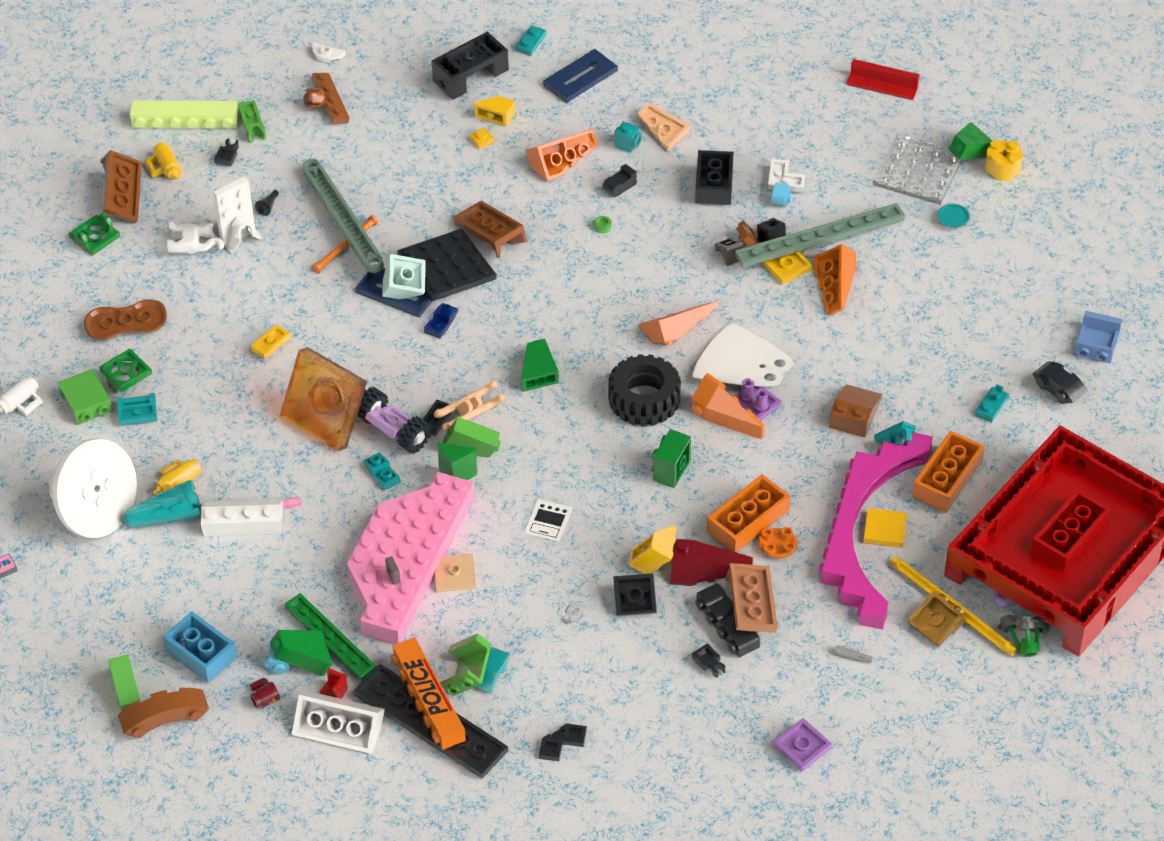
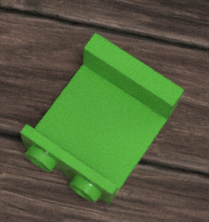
(85, 396)
(472, 658)

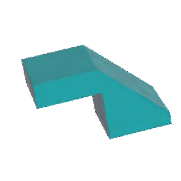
(496, 664)

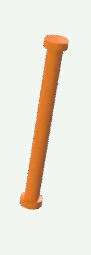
(317, 267)

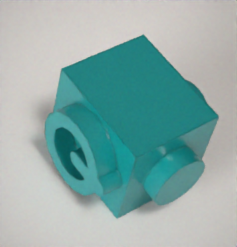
(627, 137)

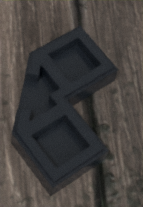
(567, 735)

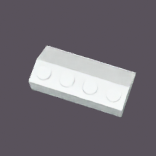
(242, 517)
(337, 721)

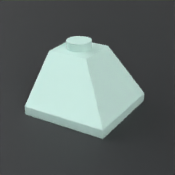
(403, 277)

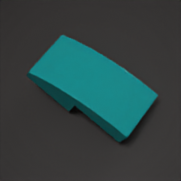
(381, 471)

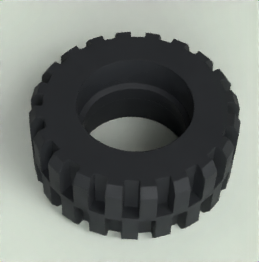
(644, 372)

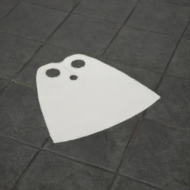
(737, 356)

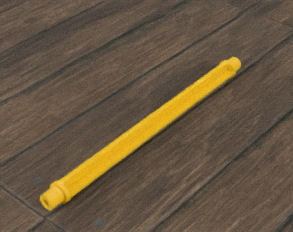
(972, 620)

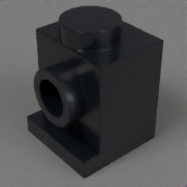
(770, 230)

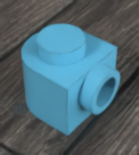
(781, 194)
(275, 665)

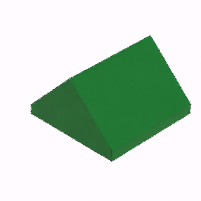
(457, 460)

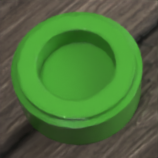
(602, 224)

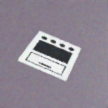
(548, 520)

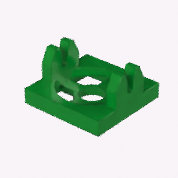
(94, 245)
(128, 355)

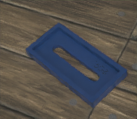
(569, 91)
(368, 288)

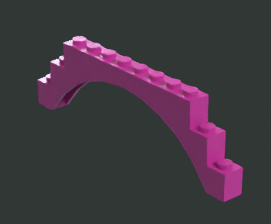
(841, 563)

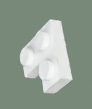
(780, 174)

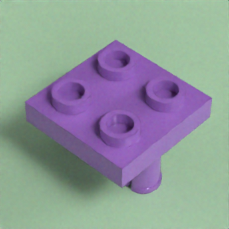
(757, 399)

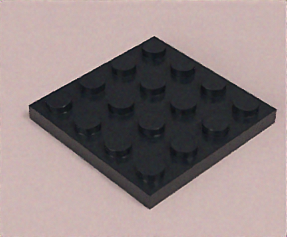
(450, 264)

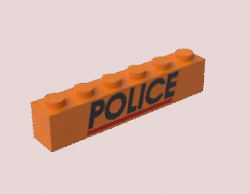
(428, 693)

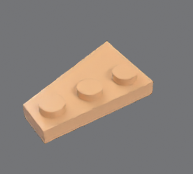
(662, 125)

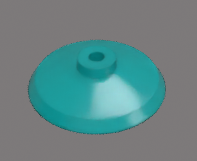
(953, 215)

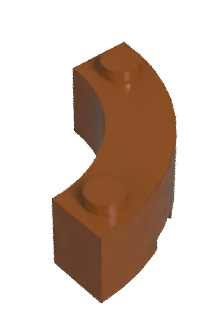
(161, 709)

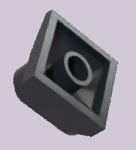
(634, 594)

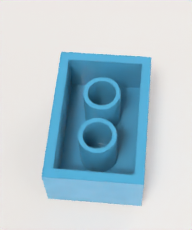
(200, 646)

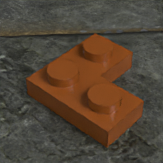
(746, 234)

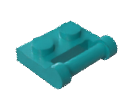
(137, 409)

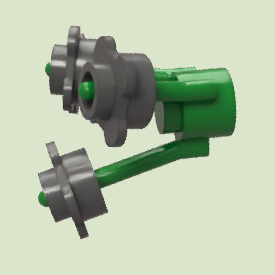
(1028, 646)

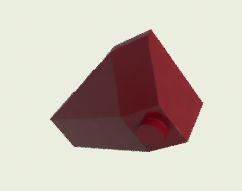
(701, 562)

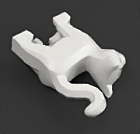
(190, 235)

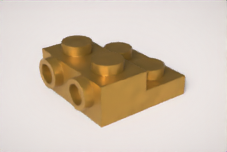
(937, 618)

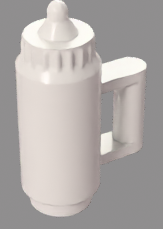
(19, 394)

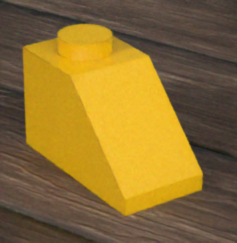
(495, 109)

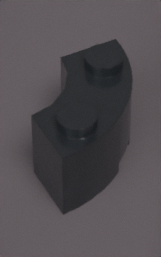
(1059, 382)

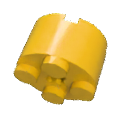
(1003, 160)

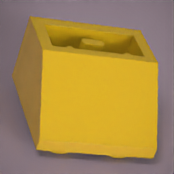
(653, 551)

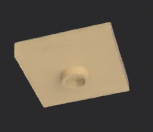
(455, 573)

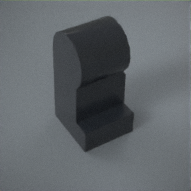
(620, 181)

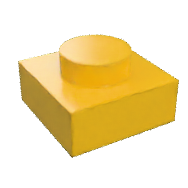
(481, 138)

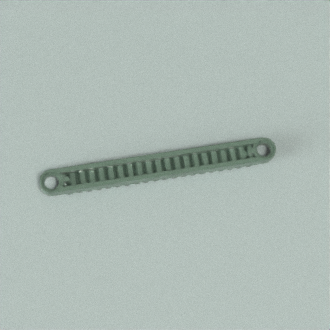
(343, 216)

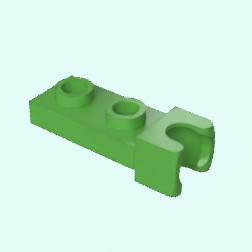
(251, 120)

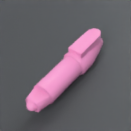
(292, 502)

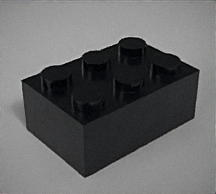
(714, 177)

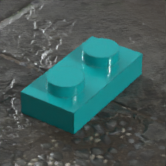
(531, 40)

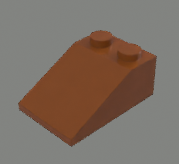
(854, 410)

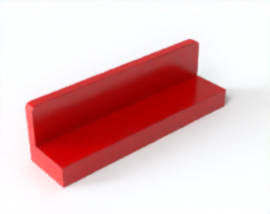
(883, 79)

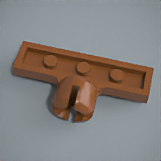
(327, 97)

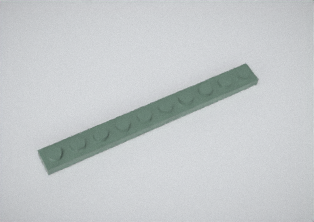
(819, 235)

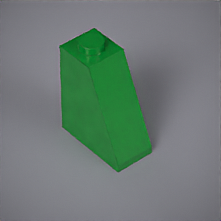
(970, 143)
(538, 366)
(302, 649)

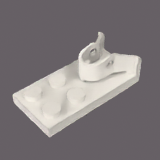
(234, 213)

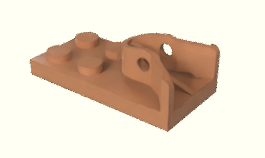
(752, 597)

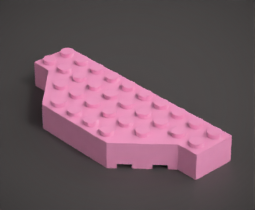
(417, 535)

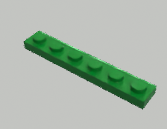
(335, 640)

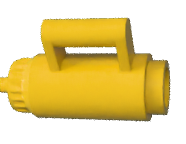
(166, 160)
(177, 473)

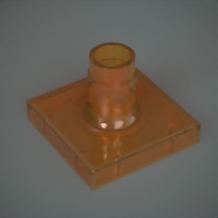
(323, 398)

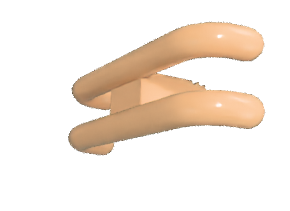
(470, 405)

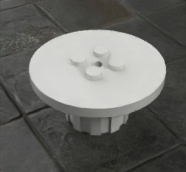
(93, 487)

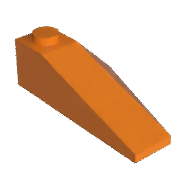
(558, 156)
(835, 275)
(718, 407)

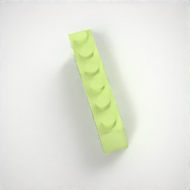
(184, 114)

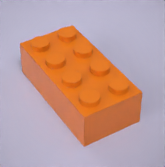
(948, 471)
(748, 513)

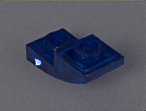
(441, 320)

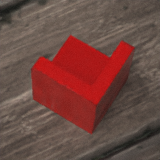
(336, 684)

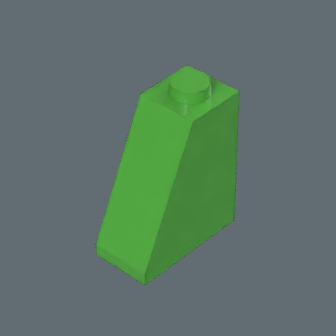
(471, 434)
(123, 681)

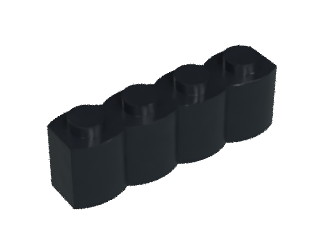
(720, 614)

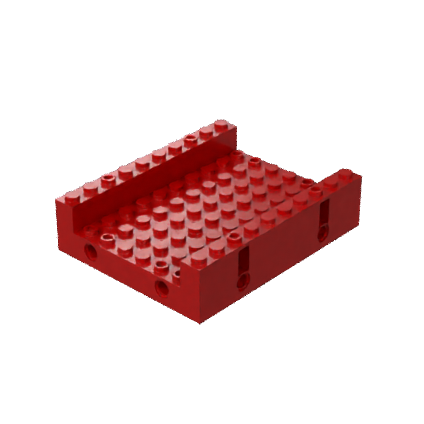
(1066, 537)

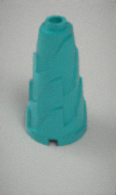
(168, 506)

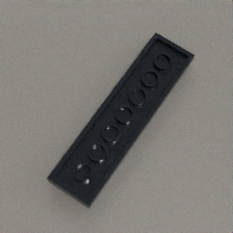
(388, 691)

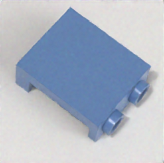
(1098, 337)

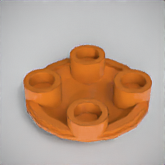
(778, 542)

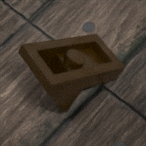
(728, 249)

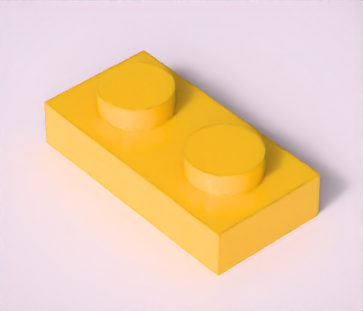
(270, 341)

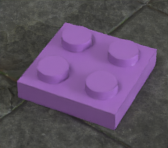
(802, 744)

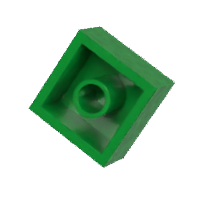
(671, 458)

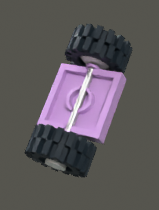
(410, 431)

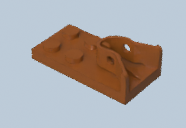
(121, 186)
(491, 226)

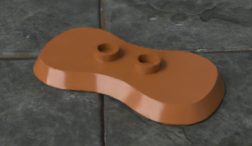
(141, 317)

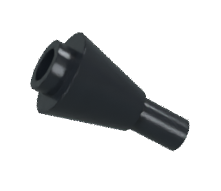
(265, 205)

